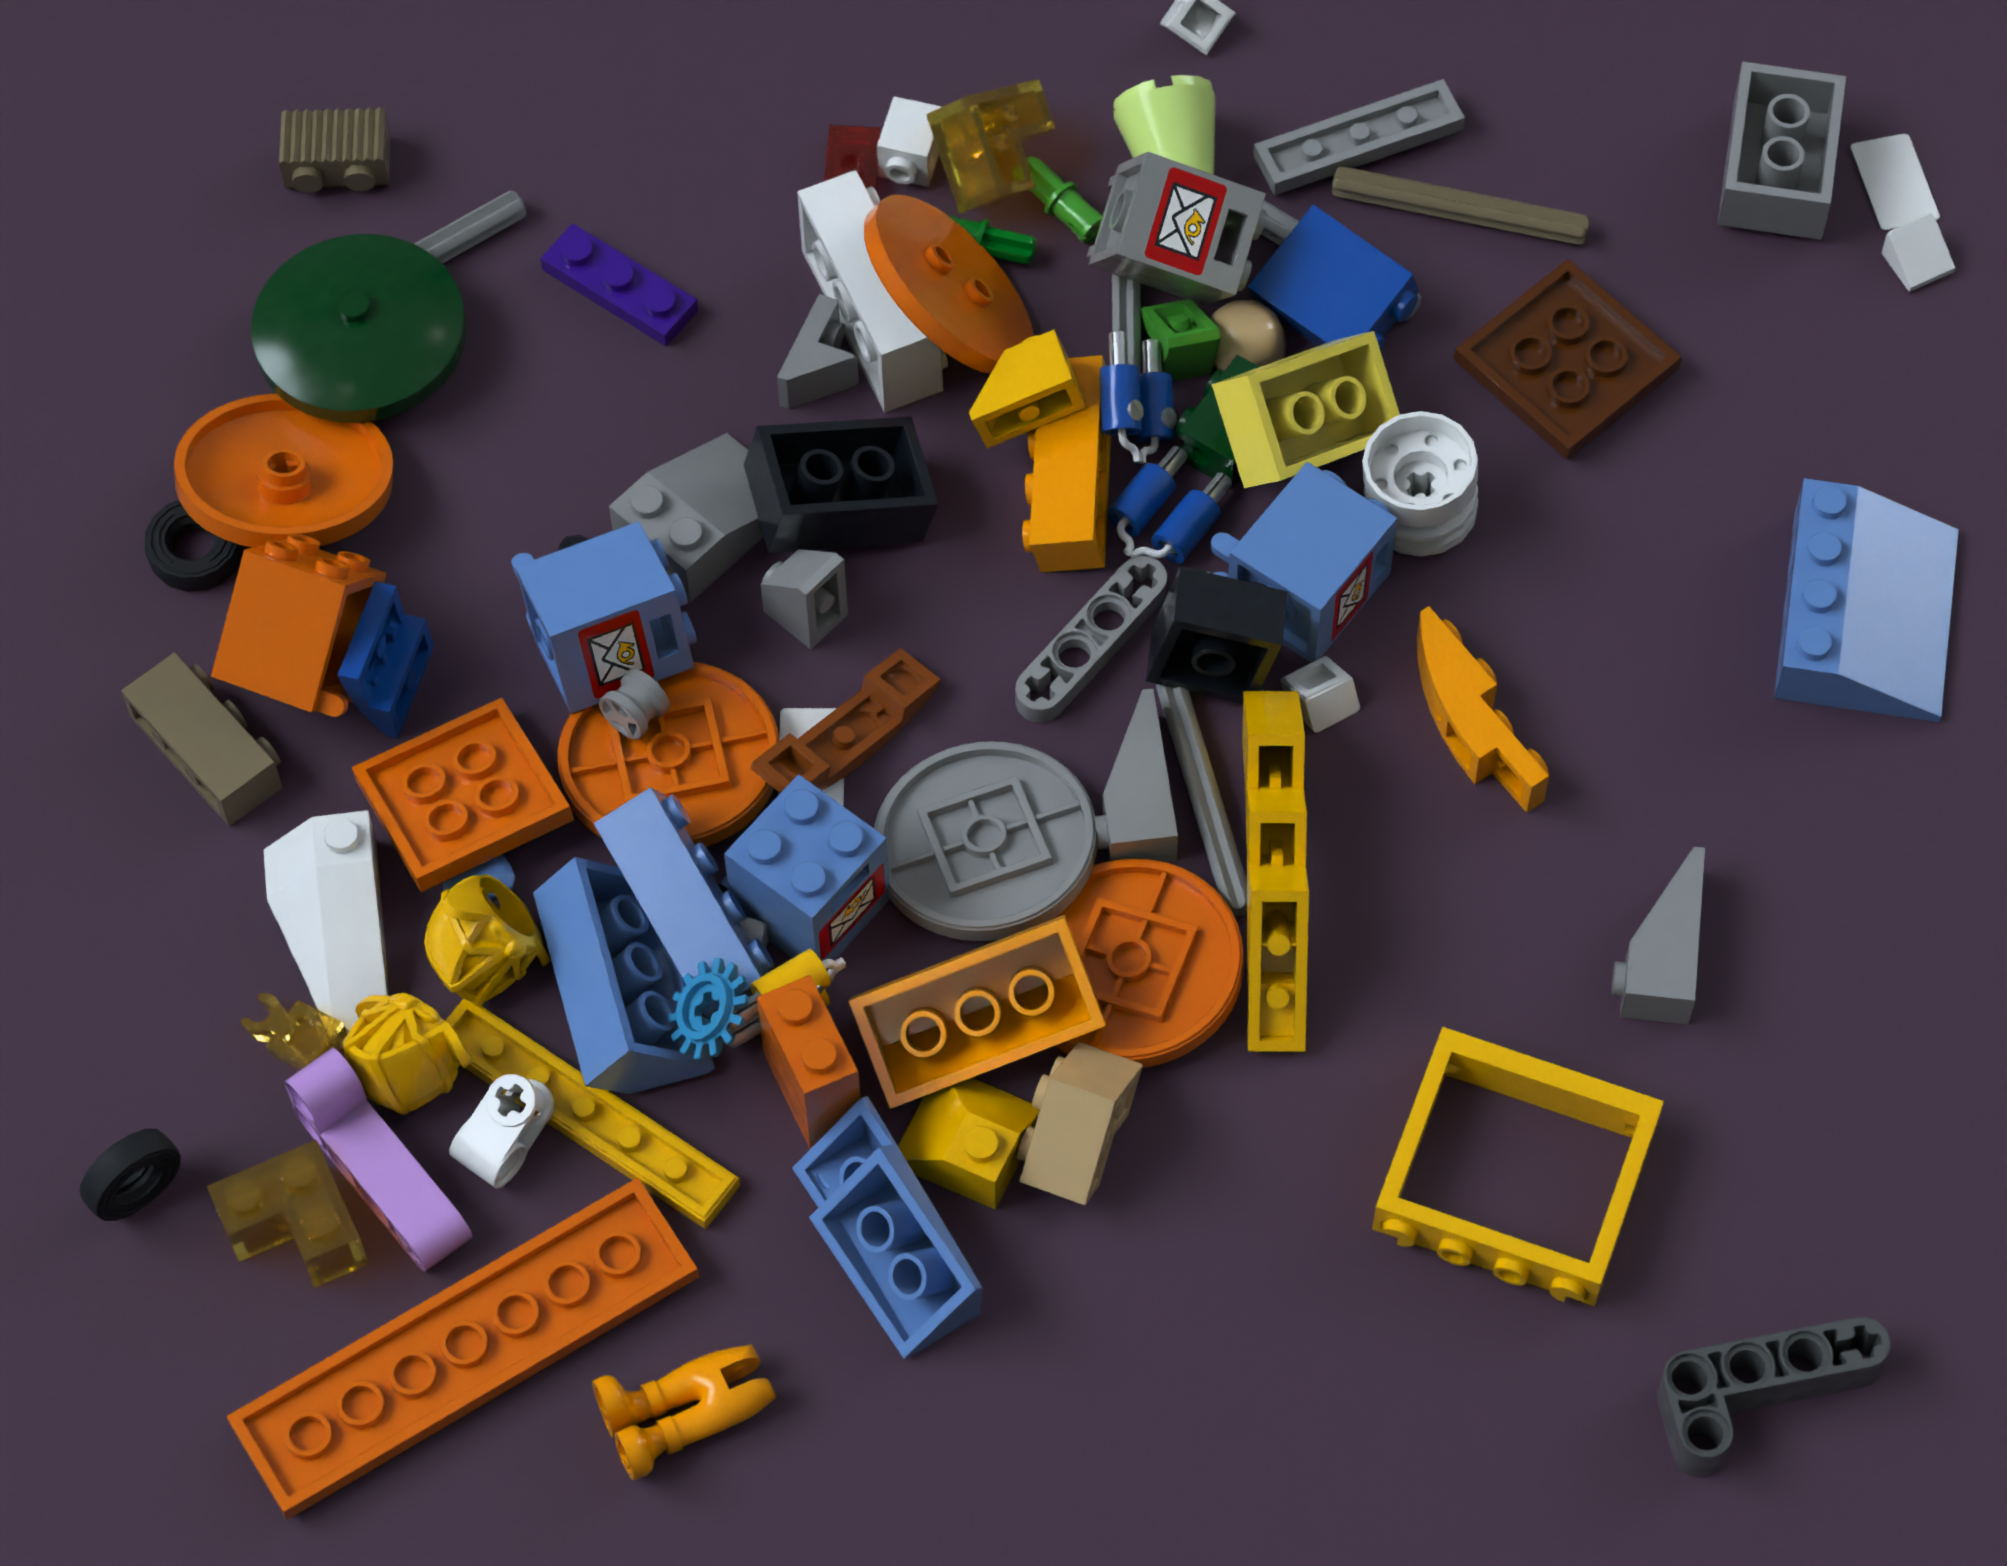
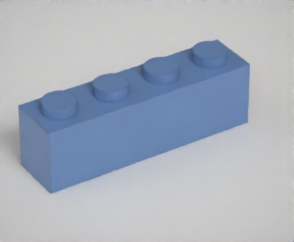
(678, 888)

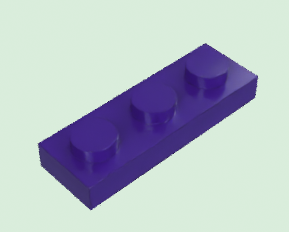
(619, 284)

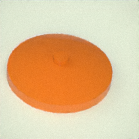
(275, 472)

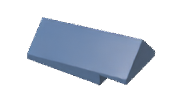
(887, 1232)

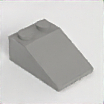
(696, 510)

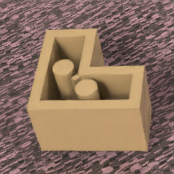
(1077, 1119)

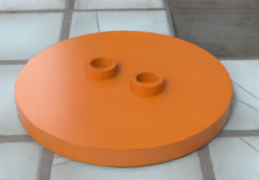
(945, 281)
(692, 751)
(1157, 957)

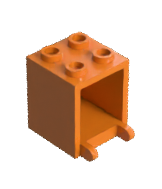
(294, 622)

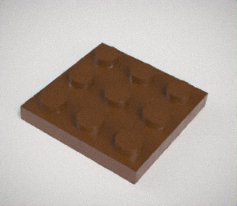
(1567, 358)

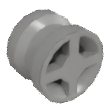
(634, 704)

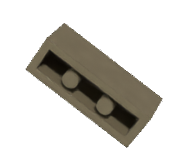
(203, 737)

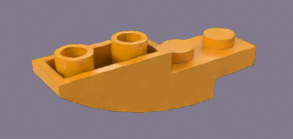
(1462, 704)

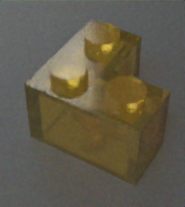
(983, 142)
(286, 1201)

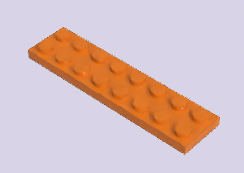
(462, 1348)

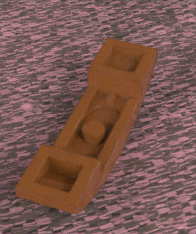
(854, 730)

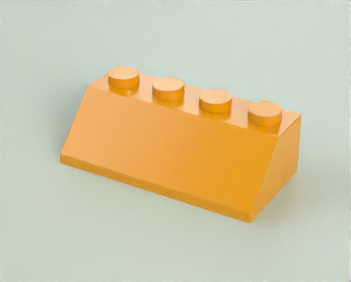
(977, 1011)

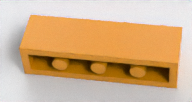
(1070, 482)

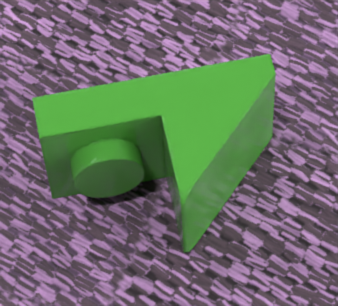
(1186, 337)

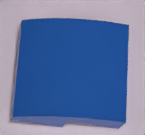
(386, 660)

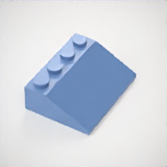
(1866, 604)

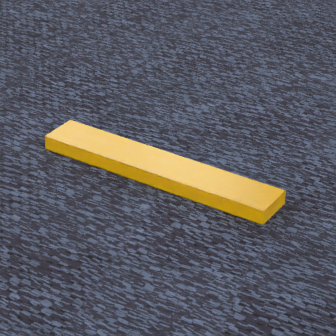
(598, 1118)

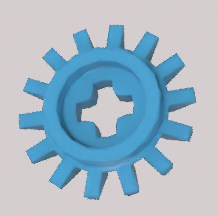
(698, 1031)

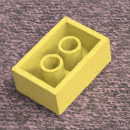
(1306, 408)

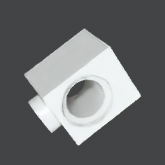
(907, 144)

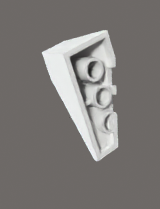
(330, 909)

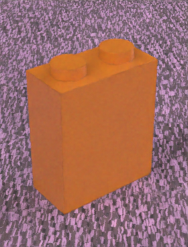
(807, 1057)

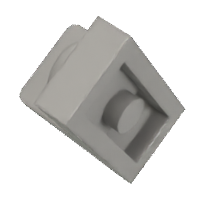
(815, 361)

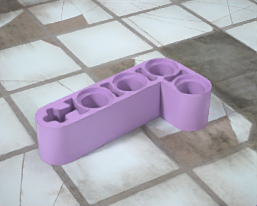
(375, 1161)

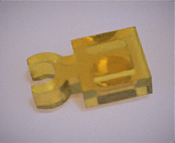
(295, 1035)

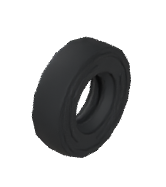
(183, 573)
(130, 1174)

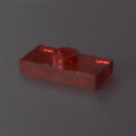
(853, 149)

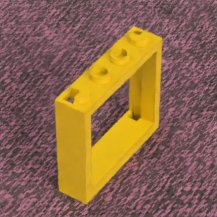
(1543, 1086)

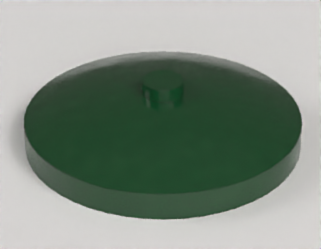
(358, 328)

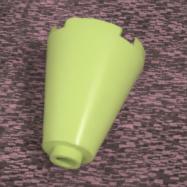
(1170, 120)

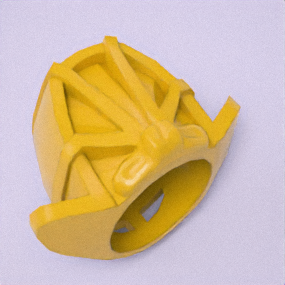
(477, 943)
(403, 1051)

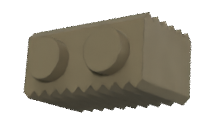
(334, 149)

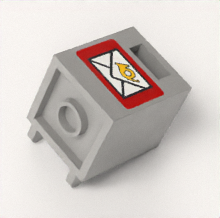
(1178, 229)

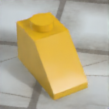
(1026, 390)

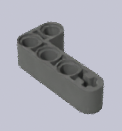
(1777, 1384)

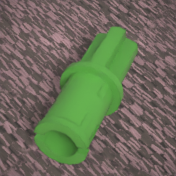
(1064, 201)

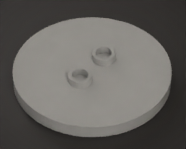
(987, 840)

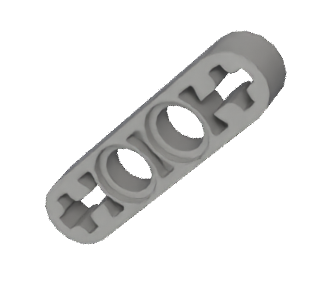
(1085, 634)

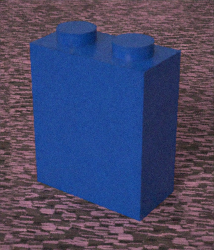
(1333, 283)

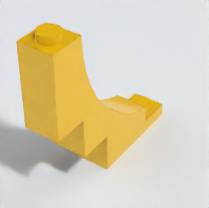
(1275, 871)

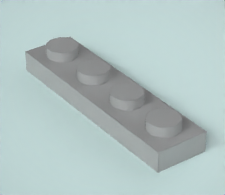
(1358, 136)

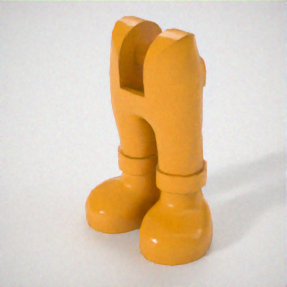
(698, 1380)

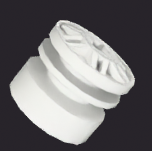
(1426, 478)

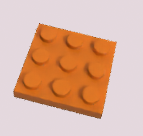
(462, 794)

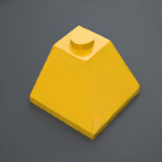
(968, 1139)

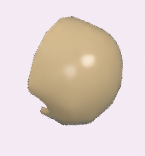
(1249, 331)

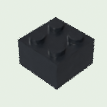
(1216, 635)

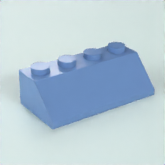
(613, 980)

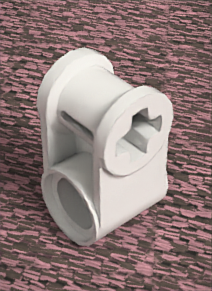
(498, 1134)

